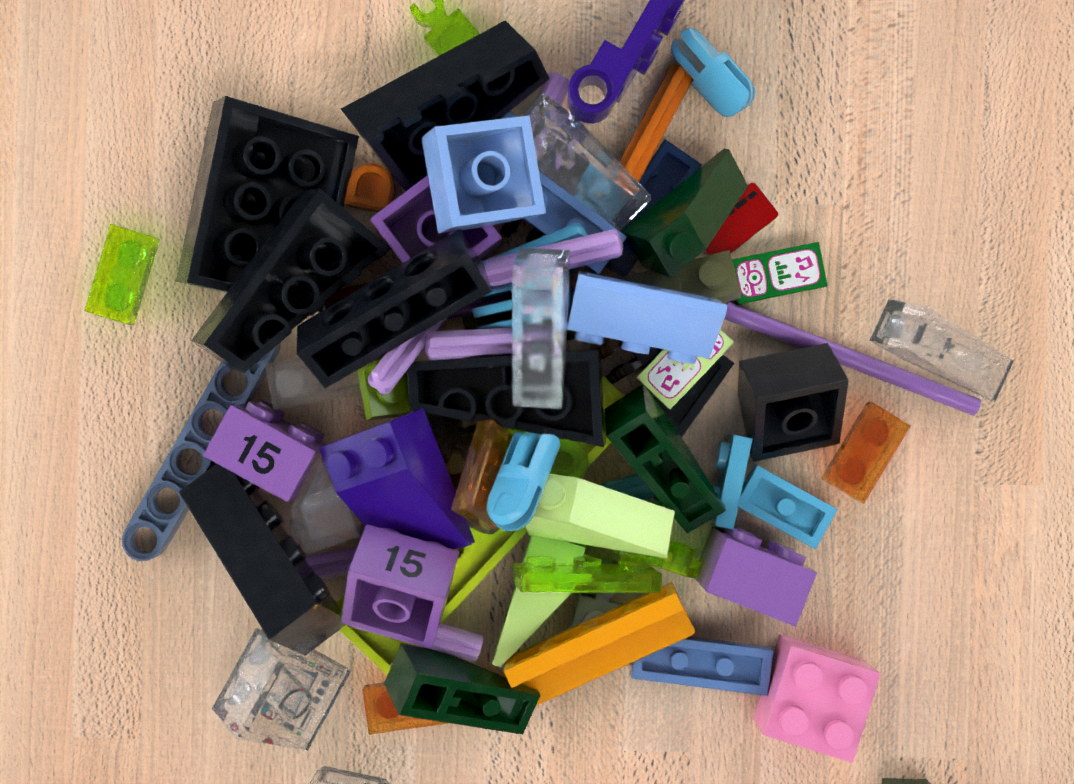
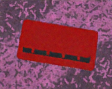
(745, 220)

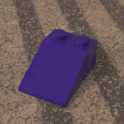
(398, 480)

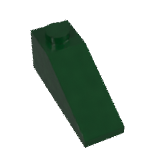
(687, 217)
(661, 458)
(456, 691)

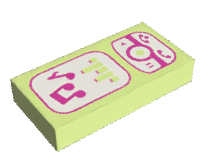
(672, 379)

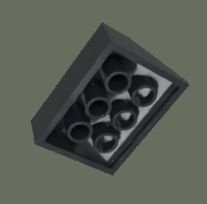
(249, 179)

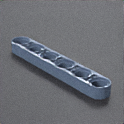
(172, 475)

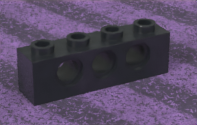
(392, 309)

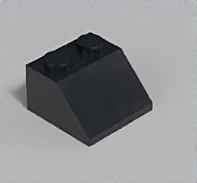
(792, 401)

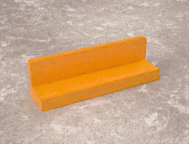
(601, 644)

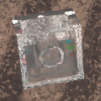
(279, 694)

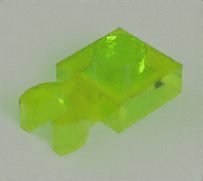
(446, 30)

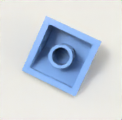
(483, 173)

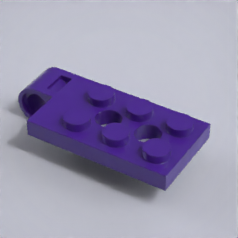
(616, 67)

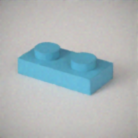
(732, 460)
(785, 506)

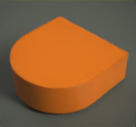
(370, 188)

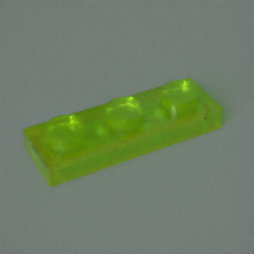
(586, 576)

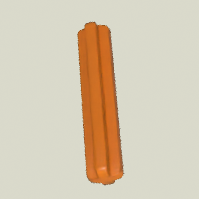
(656, 121)

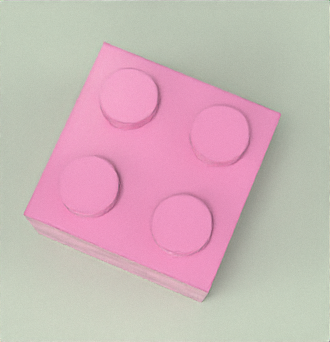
(816, 698)

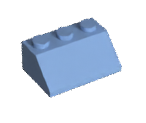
(645, 317)

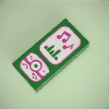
(780, 273)

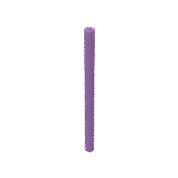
(854, 359)

